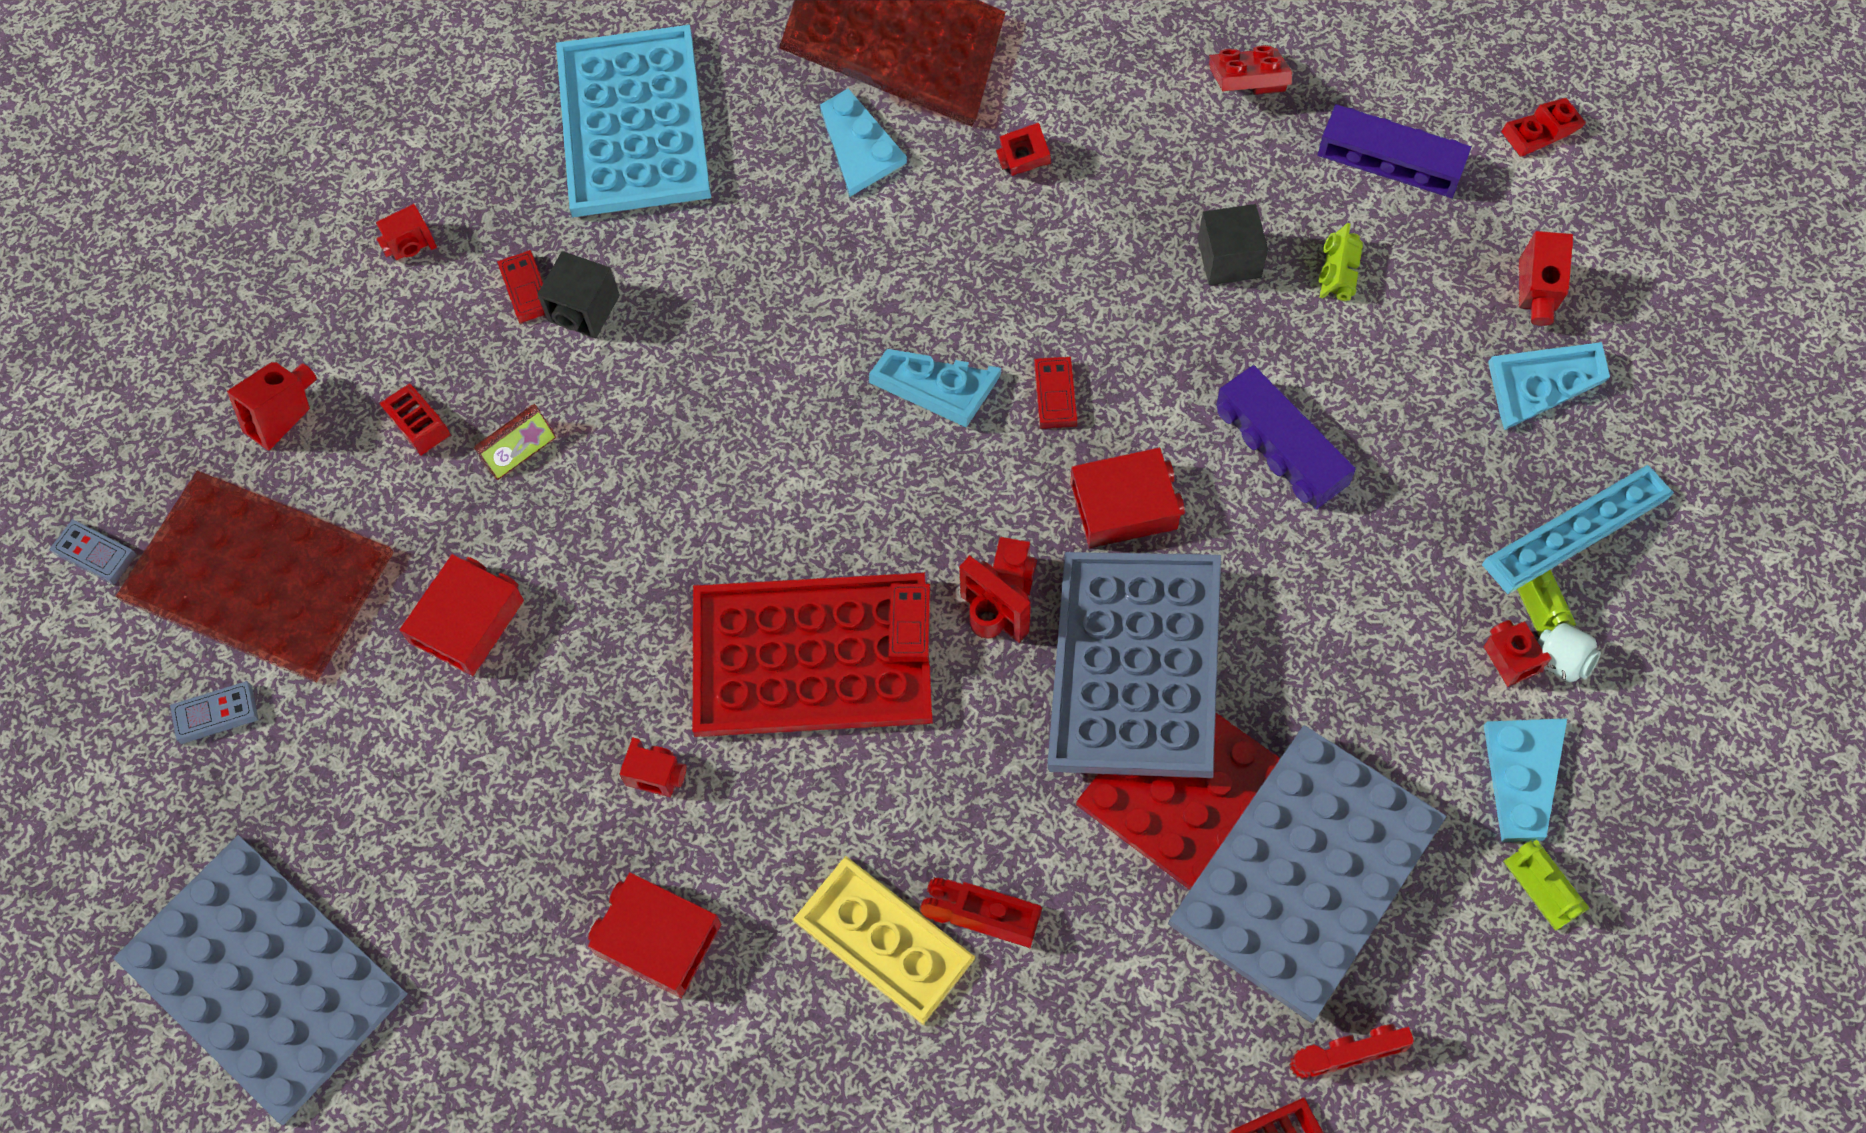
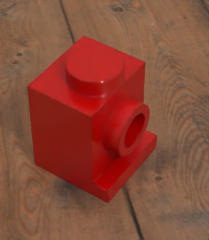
(1028, 139)
(404, 233)
(1015, 563)
(1510, 662)
(652, 769)

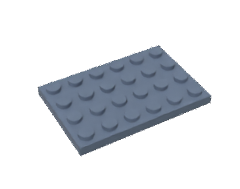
(1136, 665)
(1307, 873)
(260, 978)

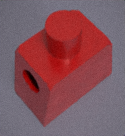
(1545, 275)
(271, 401)

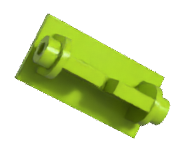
(1341, 251)
(1545, 603)
(1546, 884)

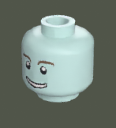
(1571, 652)

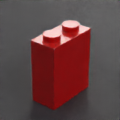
(1126, 497)
(462, 613)
(653, 934)

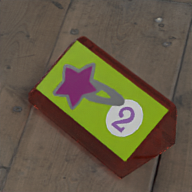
(514, 442)

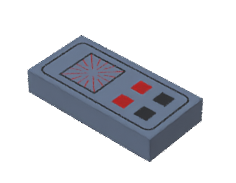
(93, 552)
(214, 712)

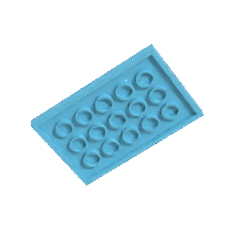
(632, 121)

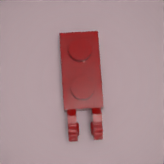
(982, 911)
(1347, 1052)

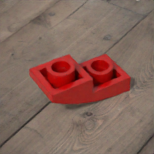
(1547, 125)

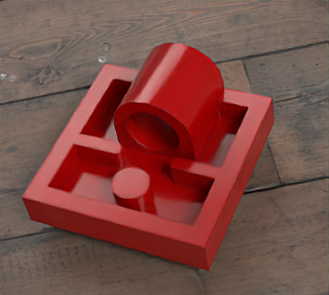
(1258, 70)
(988, 593)

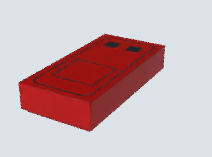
(523, 284)
(1055, 392)
(909, 622)

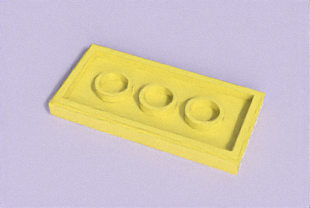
(884, 940)

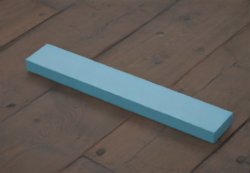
(1576, 529)

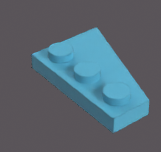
(860, 143)
(1544, 378)
(939, 387)
(1524, 774)

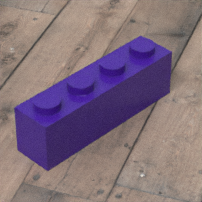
(1394, 151)
(1284, 437)

